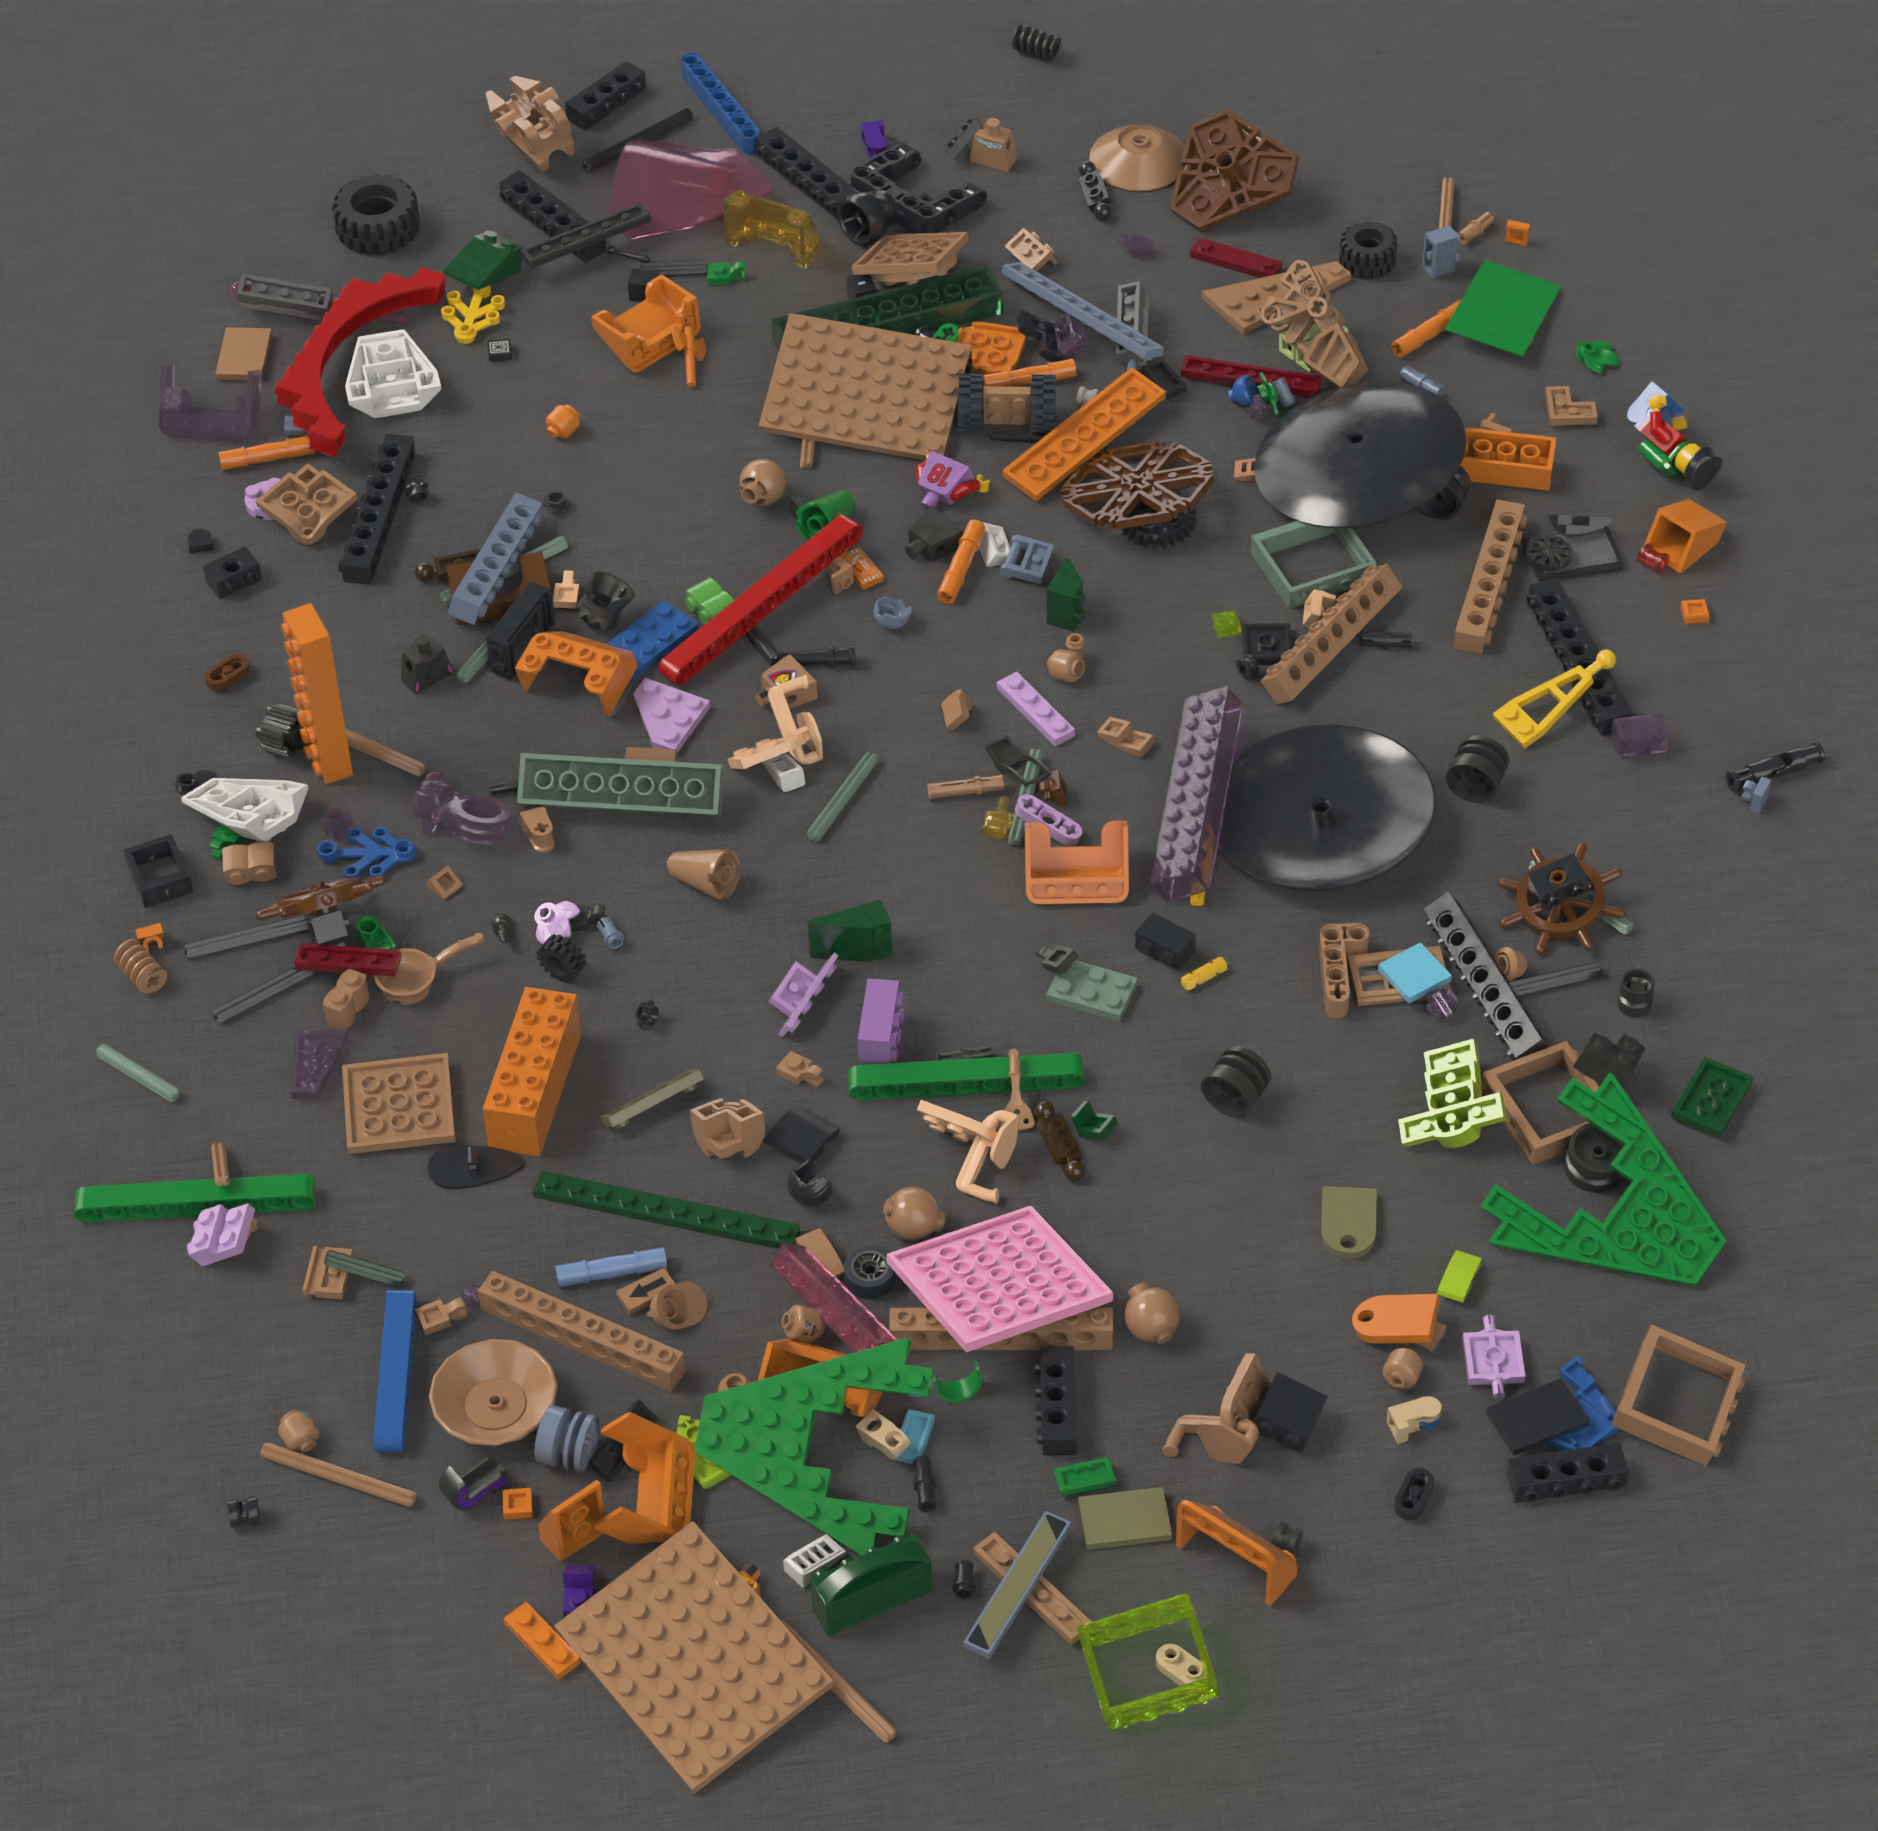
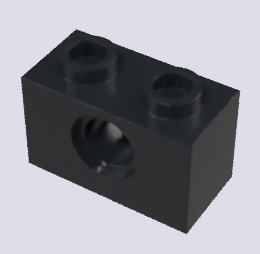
(232, 572)

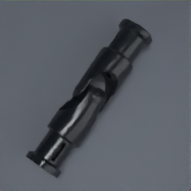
(1795, 759)

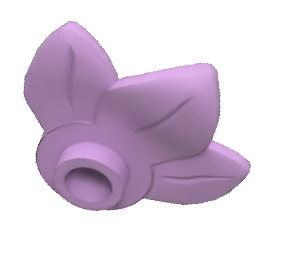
(556, 921)

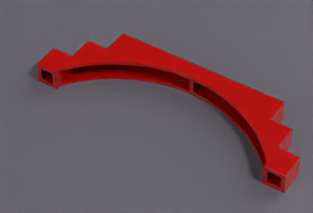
(355, 307)

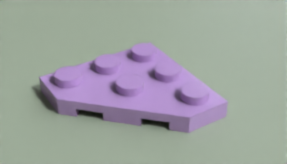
(668, 713)

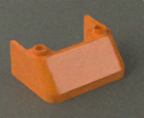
(790, 1355)
(664, 1484)

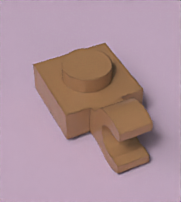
(798, 1068)
(437, 1316)

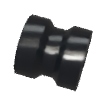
(243, 1511)

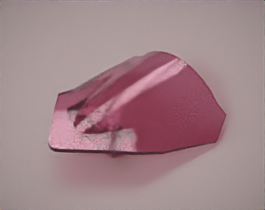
(680, 184)

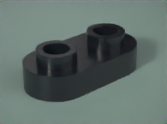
(1412, 1495)

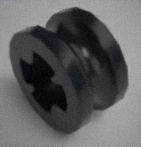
(1247, 667)

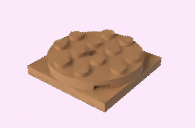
(910, 257)

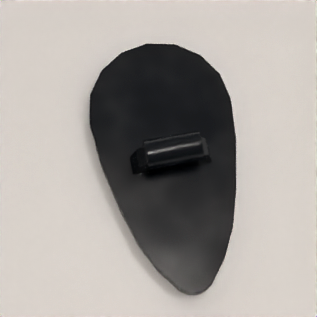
(471, 1166)

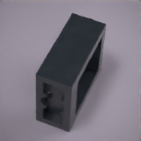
(152, 891)

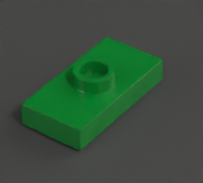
(1084, 1476)

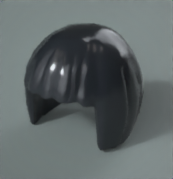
(808, 1185)

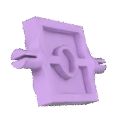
(1493, 1357)

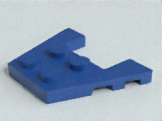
(1594, 1406)

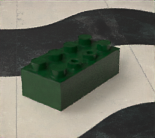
(871, 1584)

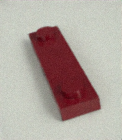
(1234, 258)
(341, 958)

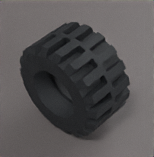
(1368, 249)

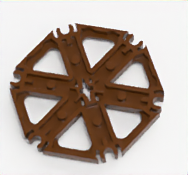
(1130, 485)

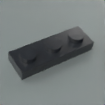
(609, 1457)

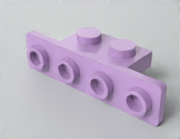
(796, 990)

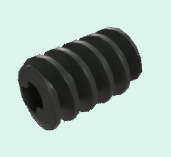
(1036, 43)

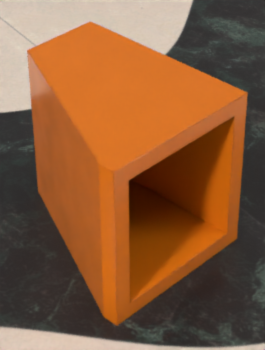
(1685, 533)

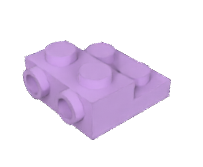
(220, 1233)

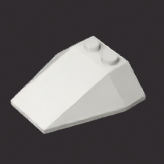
(390, 375)
(249, 805)

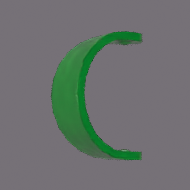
(960, 1390)

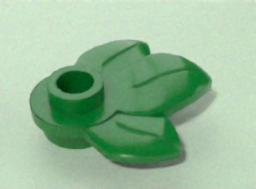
(1596, 355)
(1268, 393)

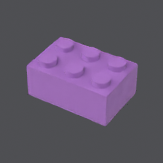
(880, 1022)

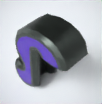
(474, 1484)

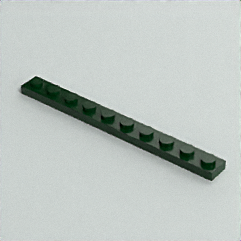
(665, 1210)

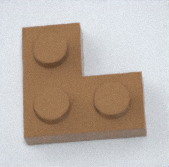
(1565, 412)

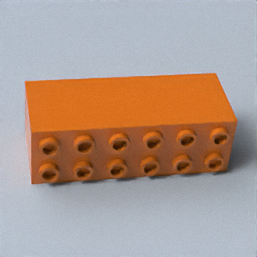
(532, 1071)

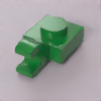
(723, 273)
(223, 838)

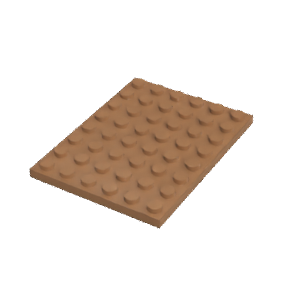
(864, 387)
(694, 1656)

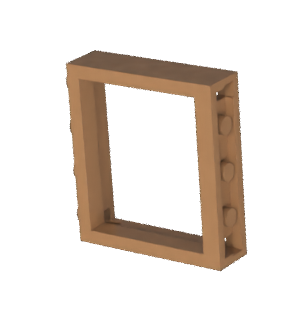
(1535, 1149)
(1662, 1433)

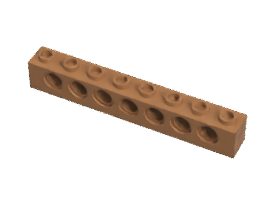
(1489, 577)
(1331, 633)
(582, 1331)
(1084, 1331)

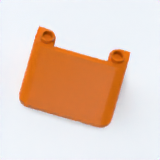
(1211, 1520)

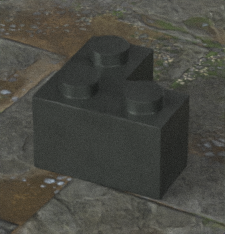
(1603, 1057)

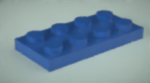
(655, 635)

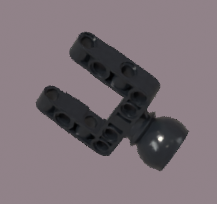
(879, 200)

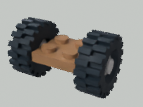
(1006, 404)

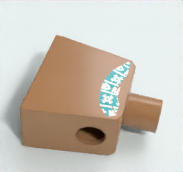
(994, 146)

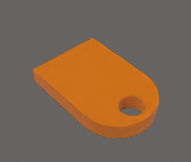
(1397, 1318)

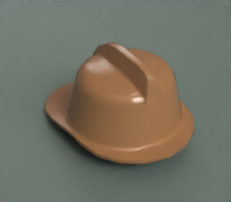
(678, 1306)

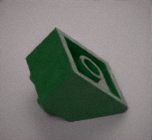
(1065, 598)

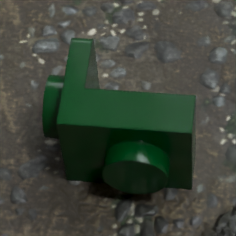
(1093, 1124)

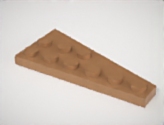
(1243, 301)

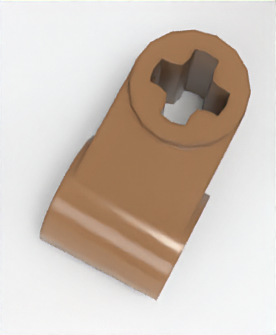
(538, 829)

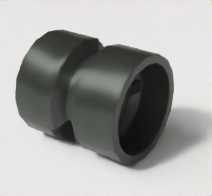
(1636, 992)

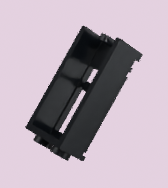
(526, 617)

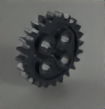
(1161, 532)

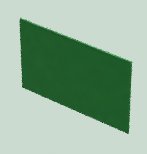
(1503, 308)

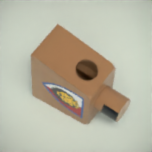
(784, 671)

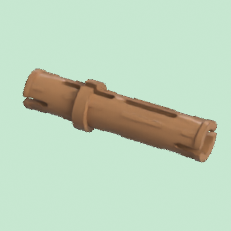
(963, 787)

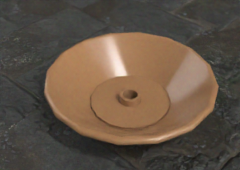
(1138, 157)
(489, 1374)

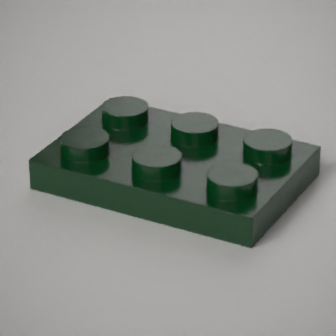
(1712, 1097)

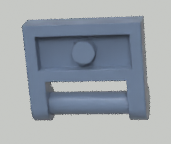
(1034, 561)

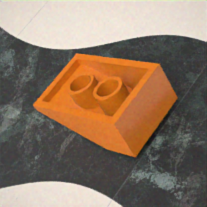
(571, 1523)

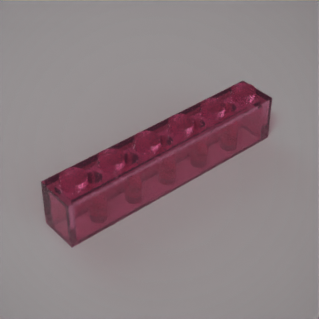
(829, 1298)

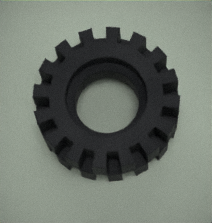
(561, 958)

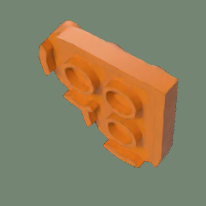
(993, 346)

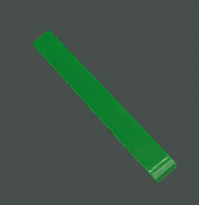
(963, 1077)
(192, 1196)

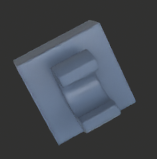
(1756, 793)

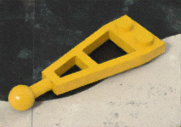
(1522, 727)

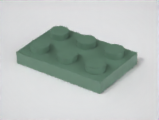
(1093, 990)

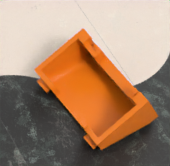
(645, 330)

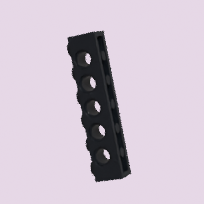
(803, 170)
(545, 210)

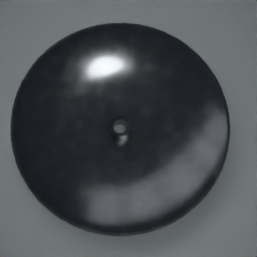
(1360, 454)
(1325, 807)

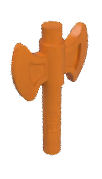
(691, 346)

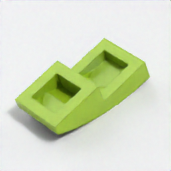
(1459, 1276)

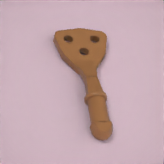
(1016, 1102)

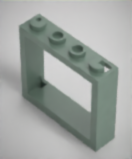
(1299, 533)

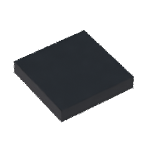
(1266, 641)

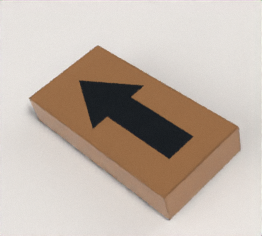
(641, 1292)

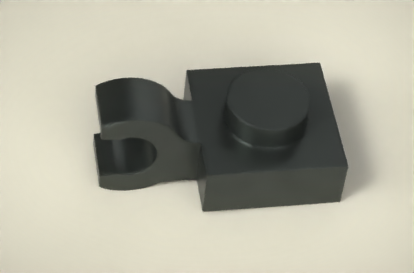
(587, 917)
(1057, 960)

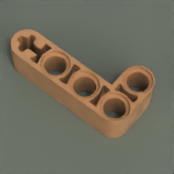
(1334, 946)

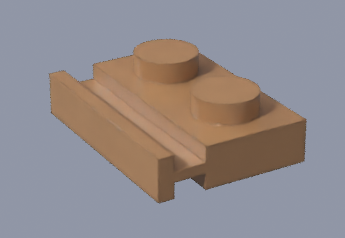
(325, 1280)

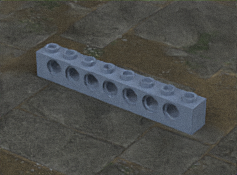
(495, 559)

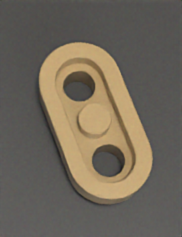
(1179, 1666)

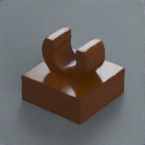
(1055, 788)

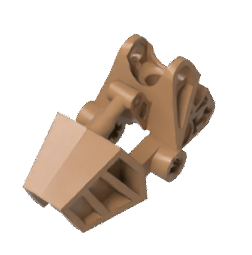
(532, 120)
(1333, 352)

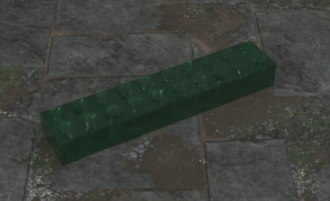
(904, 309)

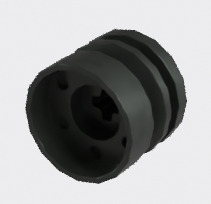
(1477, 769)
(1236, 1081)

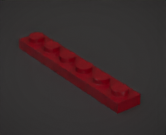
(1228, 372)

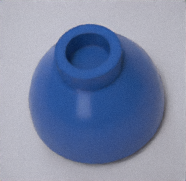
(1243, 391)

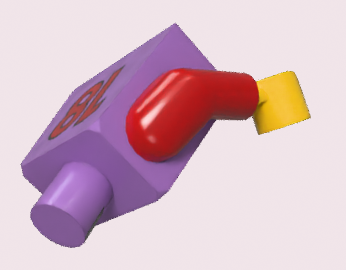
(946, 480)

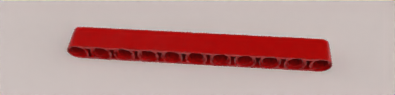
(760, 600)

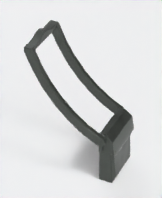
(1005, 756)

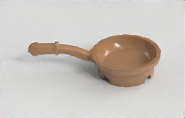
(418, 972)

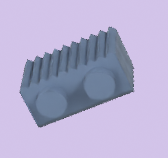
(1440, 251)

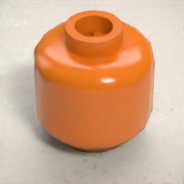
(562, 422)

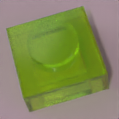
(1226, 623)

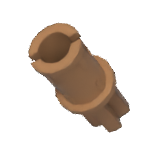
(1475, 228)

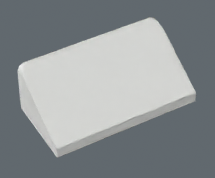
(994, 545)

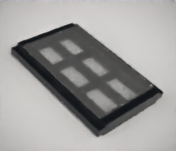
(1591, 554)

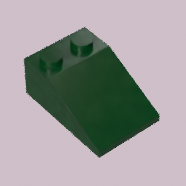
(485, 260)
(852, 934)

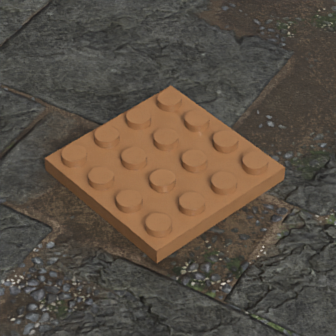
(398, 1103)

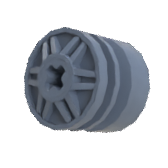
(567, 1439)

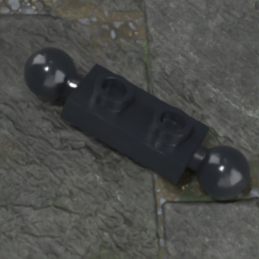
(1095, 190)

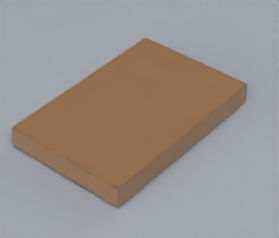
(243, 351)

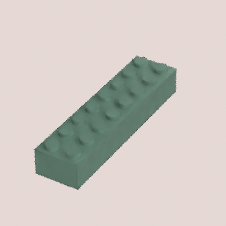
(620, 785)

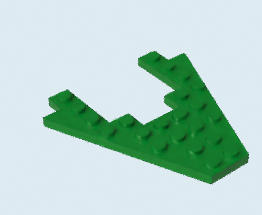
(1654, 1227)
(766, 1432)

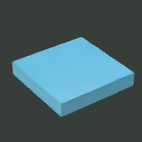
(1414, 972)

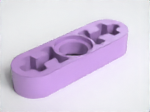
(1030, 815)

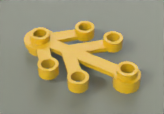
(467, 331)

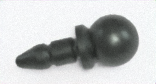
(502, 926)

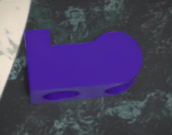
(873, 137)

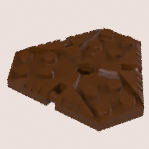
(1230, 171)

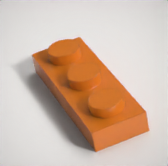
(542, 1640)

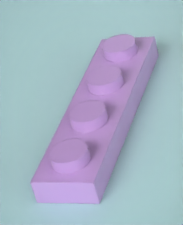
(1035, 708)

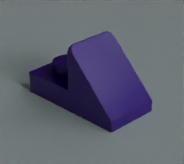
(578, 1586)

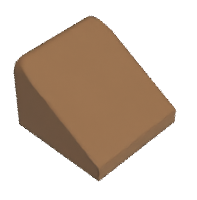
(444, 883)

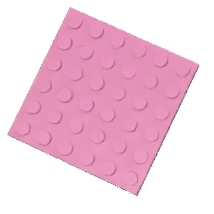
(999, 1278)

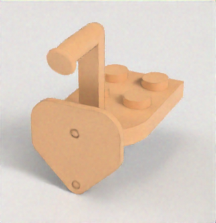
(791, 738)
(983, 1137)

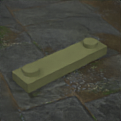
(620, 1116)

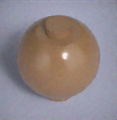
(762, 482)
(913, 1214)
(1151, 1314)

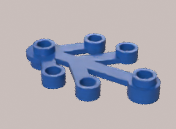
(398, 851)

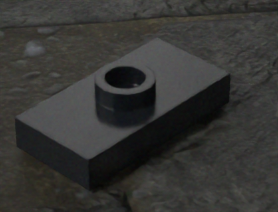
(1165, 378)

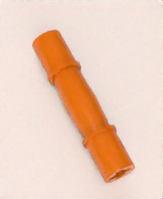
(1427, 330)
(1023, 377)
(265, 453)
(961, 561)

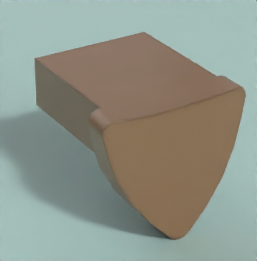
(956, 709)

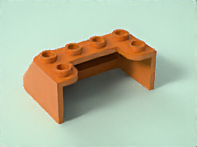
(608, 665)
(1077, 872)

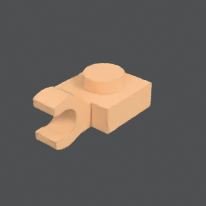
(566, 593)

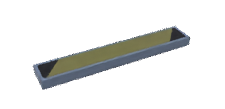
(1017, 1585)

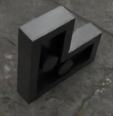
(1042, 331)

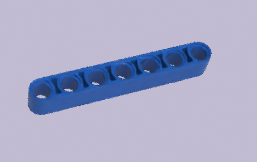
(720, 102)
(395, 1371)

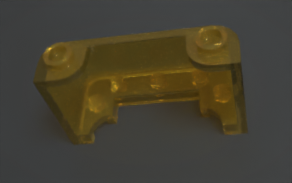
(753, 217)

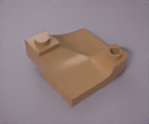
(307, 503)

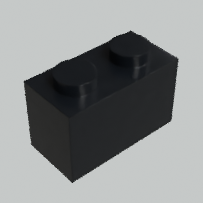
(1165, 941)

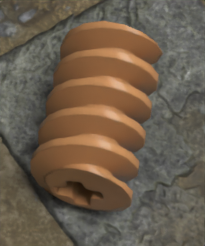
(140, 966)

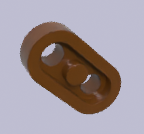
(227, 672)

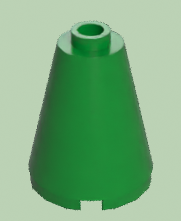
(820, 512)

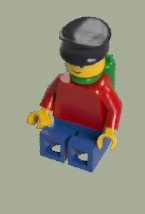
(1665, 444)

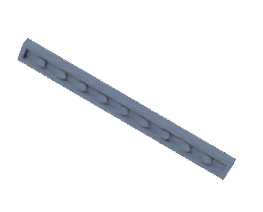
(1083, 310)

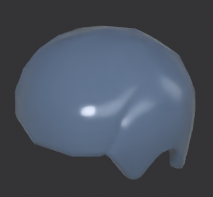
(891, 613)

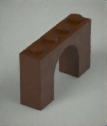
(531, 569)

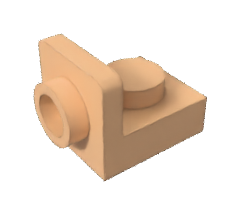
(1316, 605)

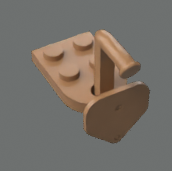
(1233, 1433)

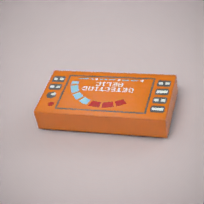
(864, 570)

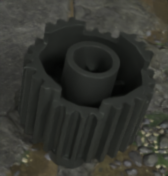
(280, 731)

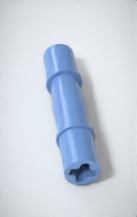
(611, 1267)

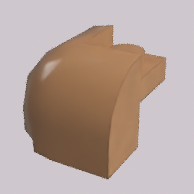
(728, 1128)

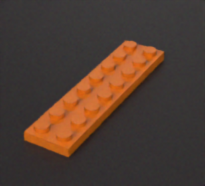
(1083, 434)

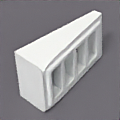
(786, 772)
(803, 1576)

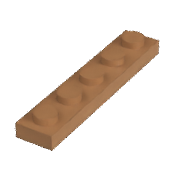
(1043, 1599)

